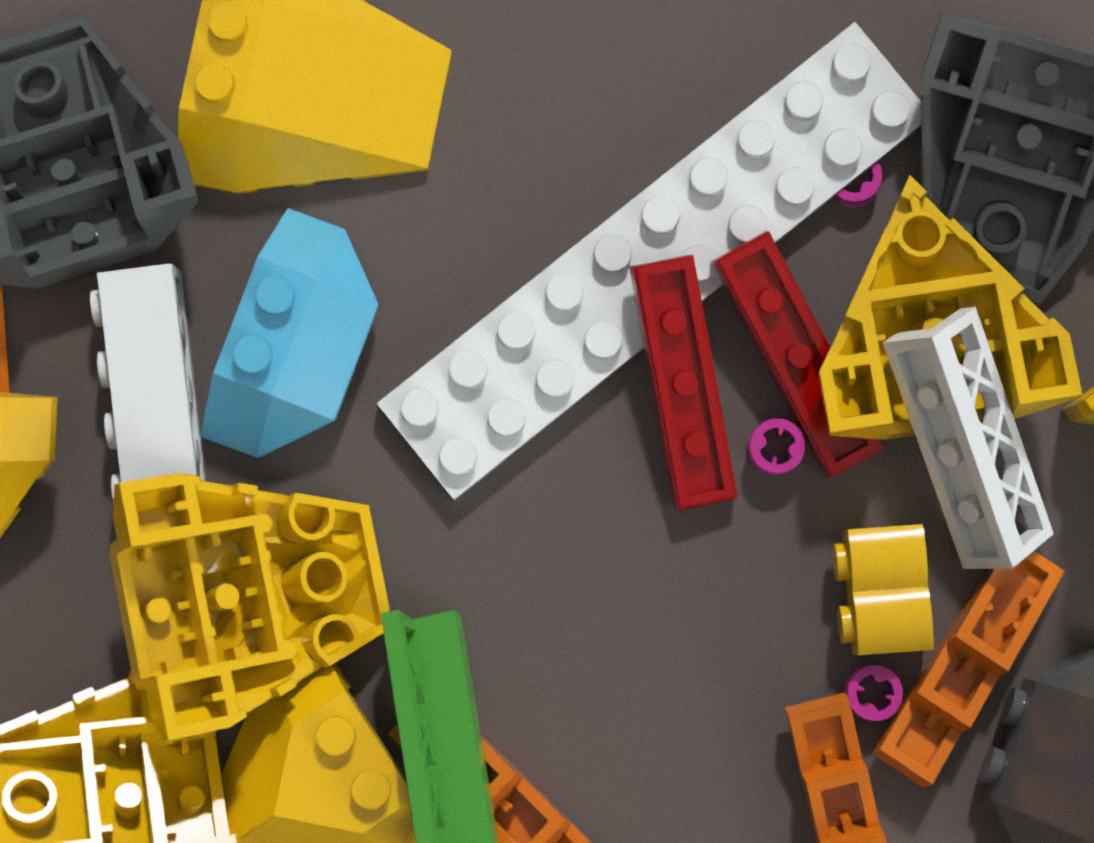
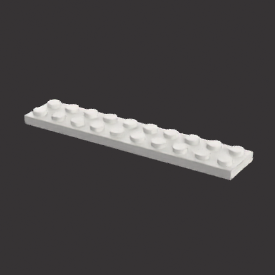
(581, 312)

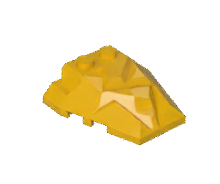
(237, 593)

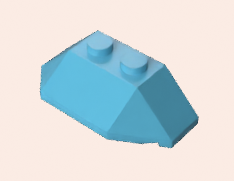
(291, 339)

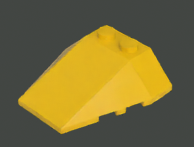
(307, 94)
(108, 776)

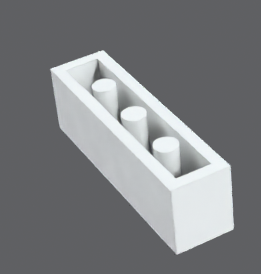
(148, 373)

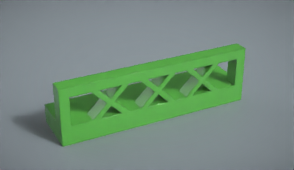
(439, 728)

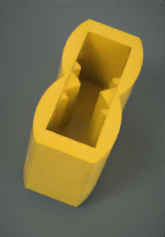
(885, 590)

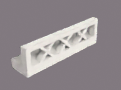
(962, 449)

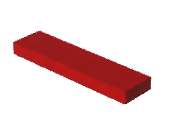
(788, 344)
(683, 382)

